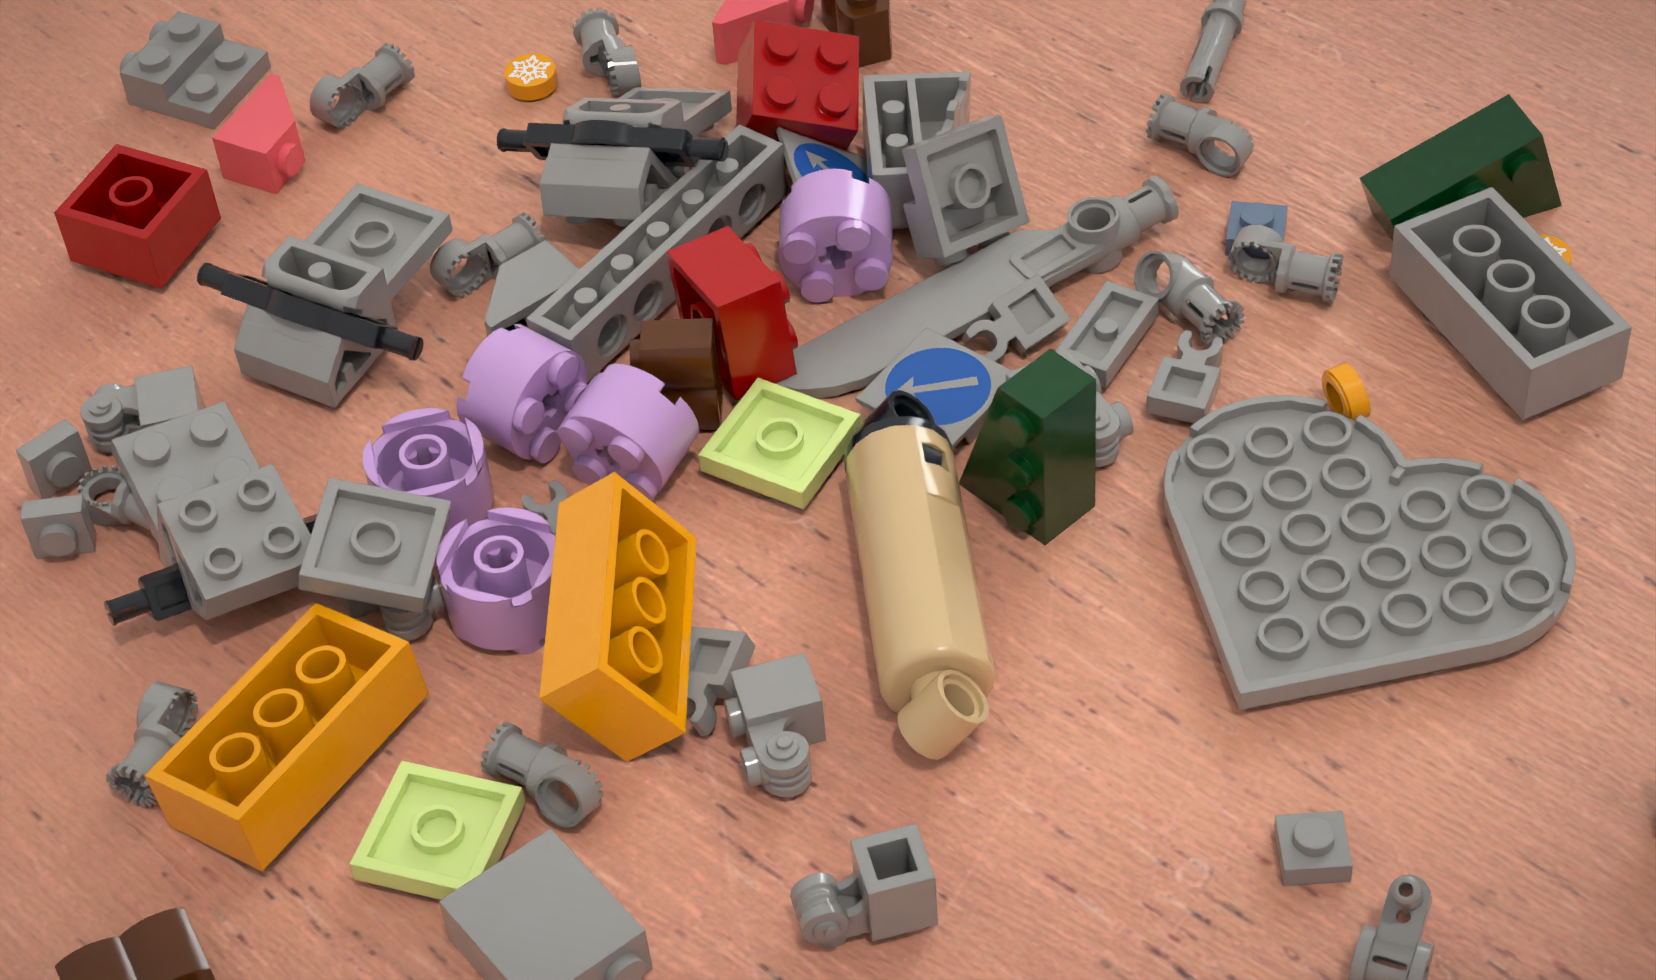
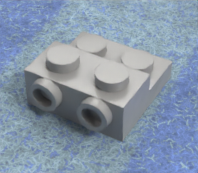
(191, 71)
(962, 190)

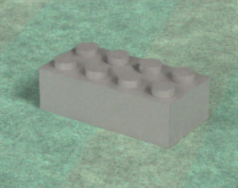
(1509, 302)

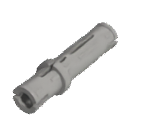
(1220, 25)

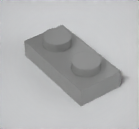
(1110, 329)

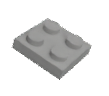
(374, 545)

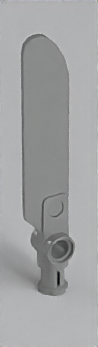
(962, 293)

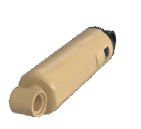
(919, 576)

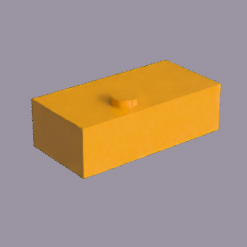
(619, 618)
(287, 735)

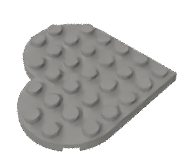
(1346, 562)

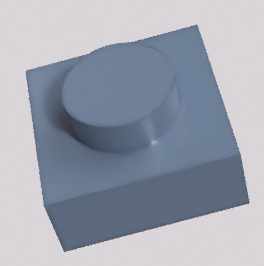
(1255, 213)

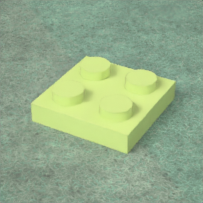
(779, 443)
(436, 830)

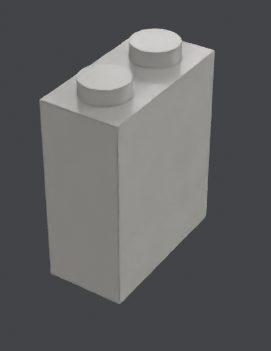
(544, 920)

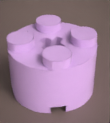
(835, 235)
(522, 391)
(627, 429)
(433, 458)
(498, 579)

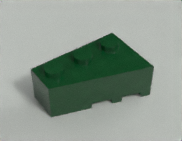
(1483, 151)
(1038, 448)

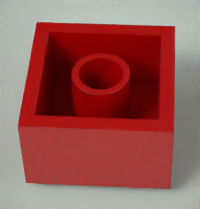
(799, 82)
(138, 215)
(747, 301)

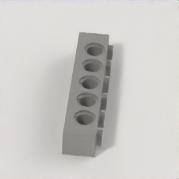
(631, 275)

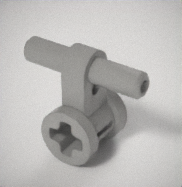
(1395, 940)

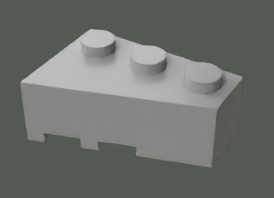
(904, 112)

